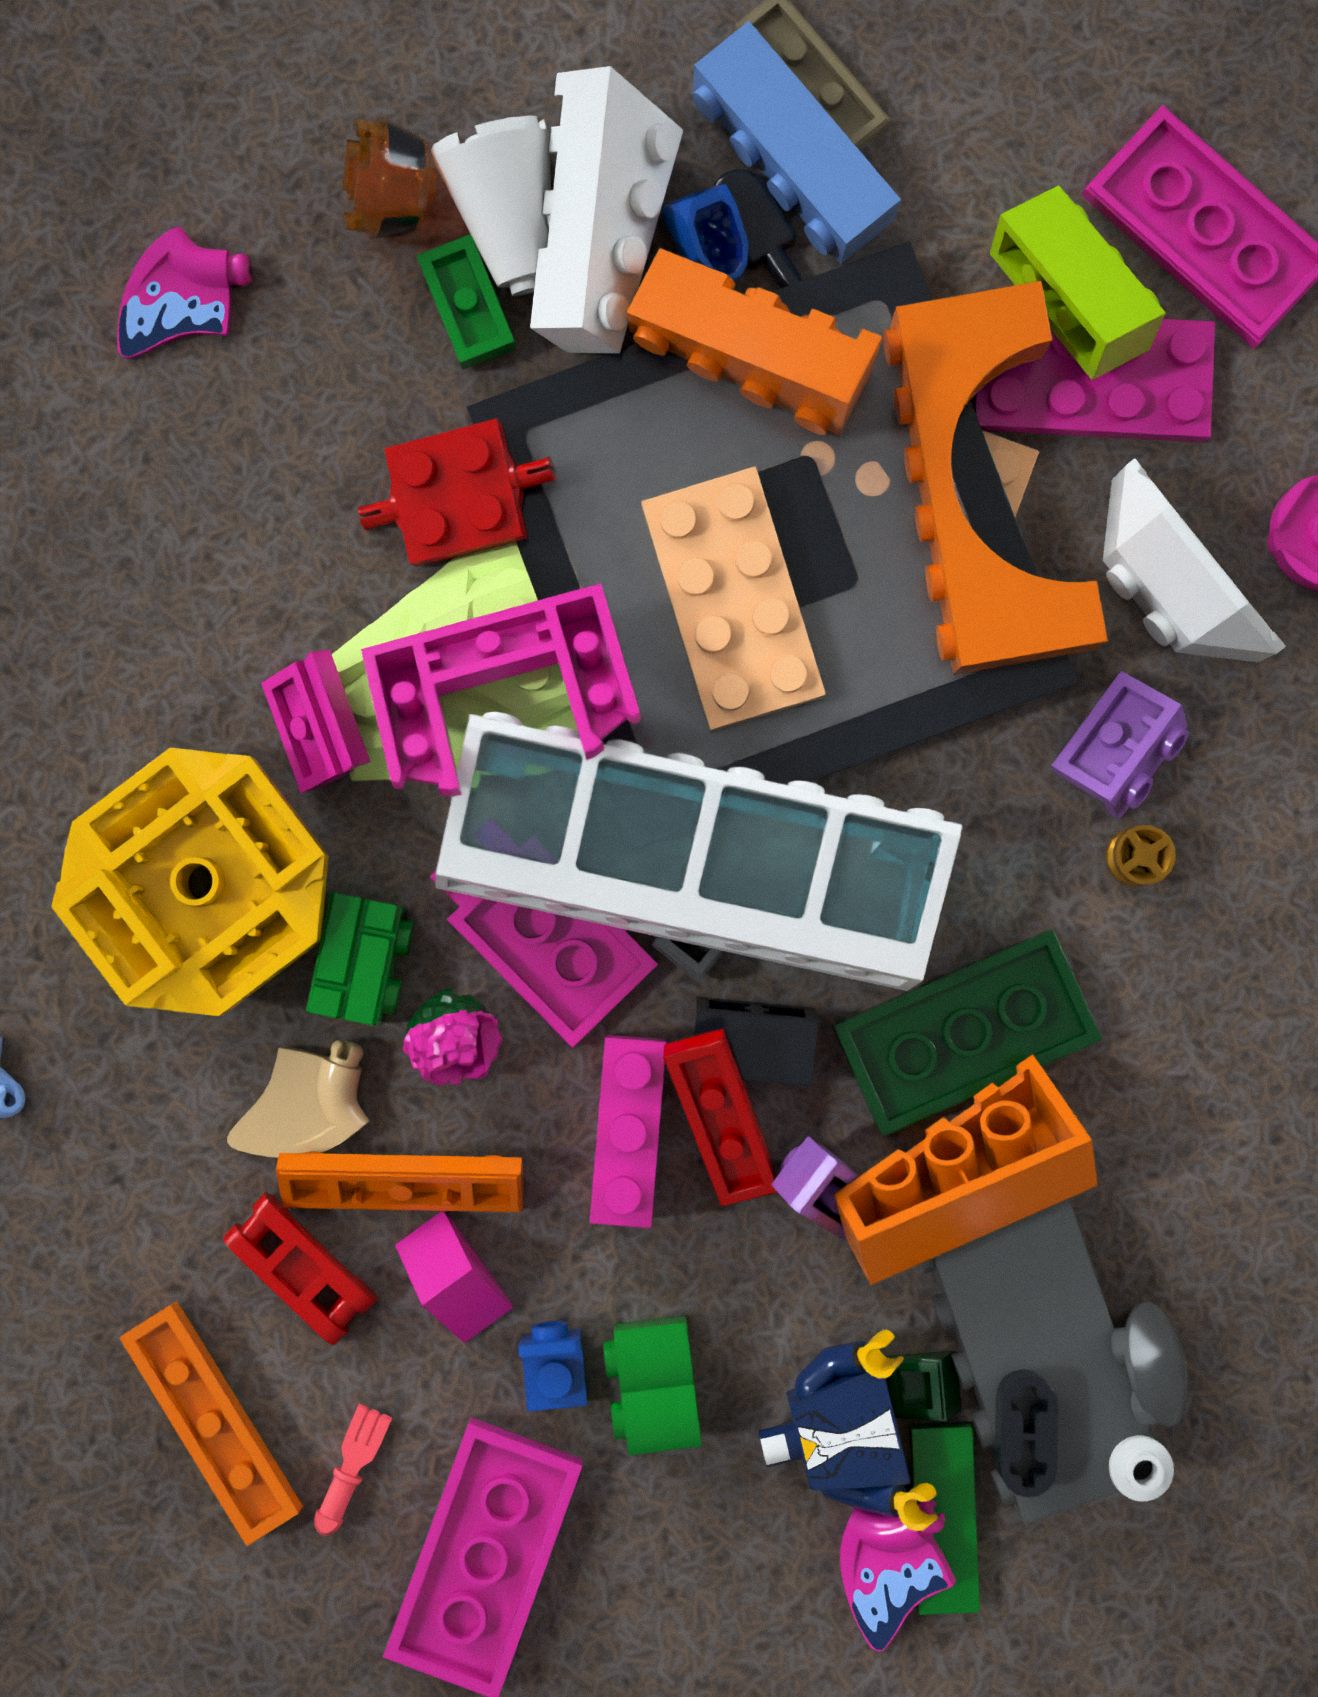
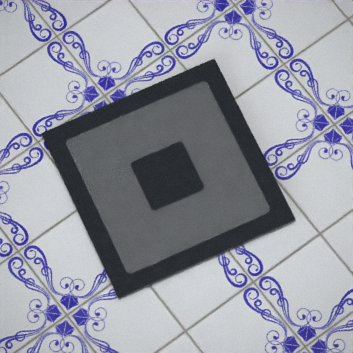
(840, 513)

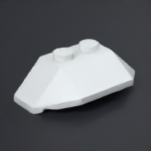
(1176, 578)

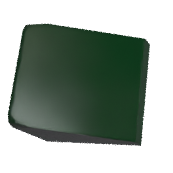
(925, 1387)

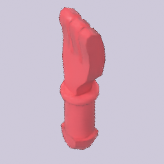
(358, 1449)

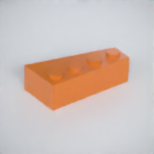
(969, 1176)

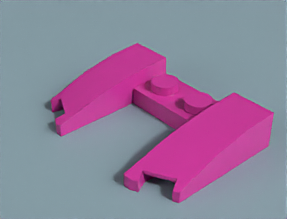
(416, 670)

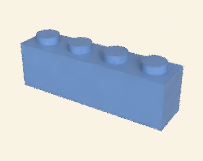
(793, 144)

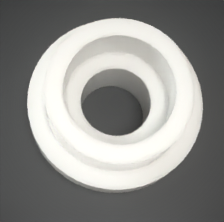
(1125, 1458)

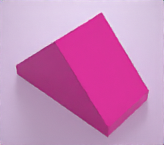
(451, 1278)

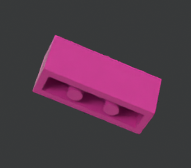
(627, 1131)

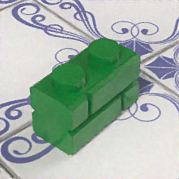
(359, 960)

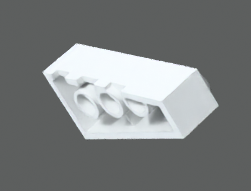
(603, 208)

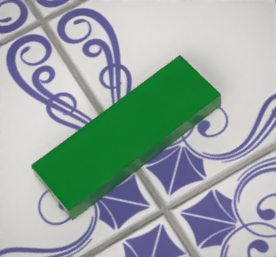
(945, 1459)

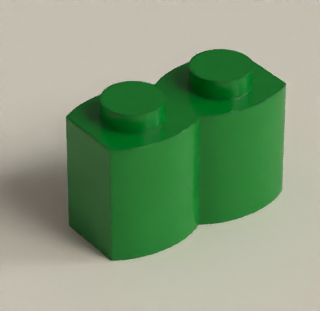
(655, 1385)

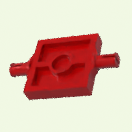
(456, 492)

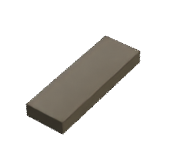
(819, 70)

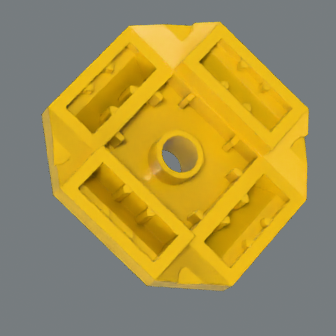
(131, 897)

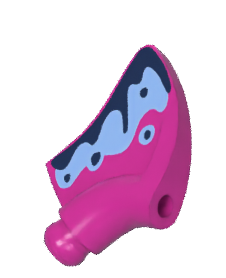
(178, 293)
(890, 1570)

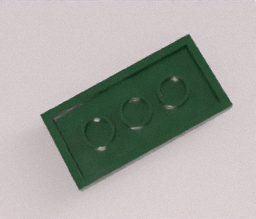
(966, 1031)

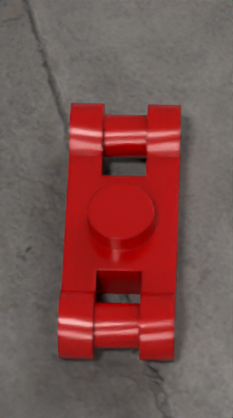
(299, 1269)

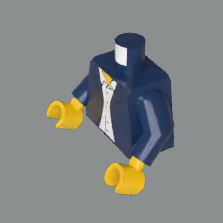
(850, 1433)

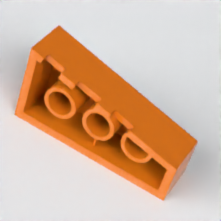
(753, 342)

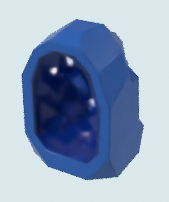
(709, 230)

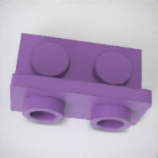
(1123, 744)

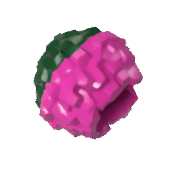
(452, 1039)

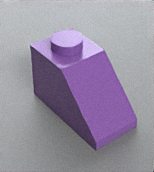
(810, 1180)

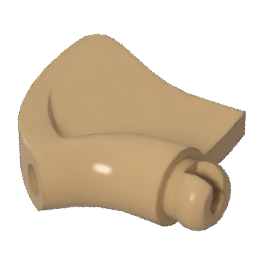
(305, 1105)

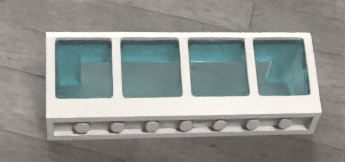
(696, 852)

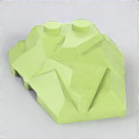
(458, 592)

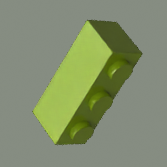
(1088, 290)

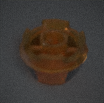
(387, 179)

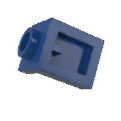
(553, 1366)

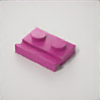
(315, 721)

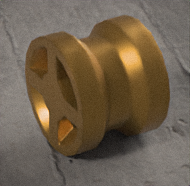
(1150, 849)

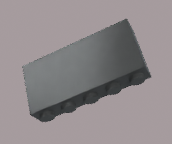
(1036, 1306)

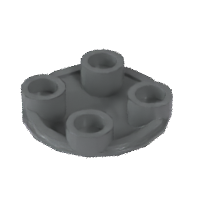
(1153, 1364)

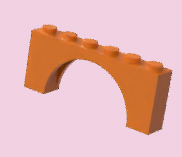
(987, 606)

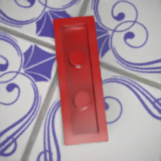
(721, 1116)

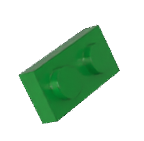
(466, 301)

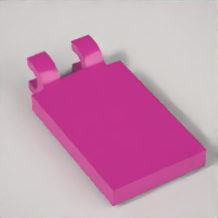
(557, 963)

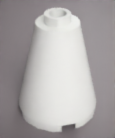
(500, 194)

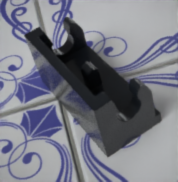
(766, 1039)

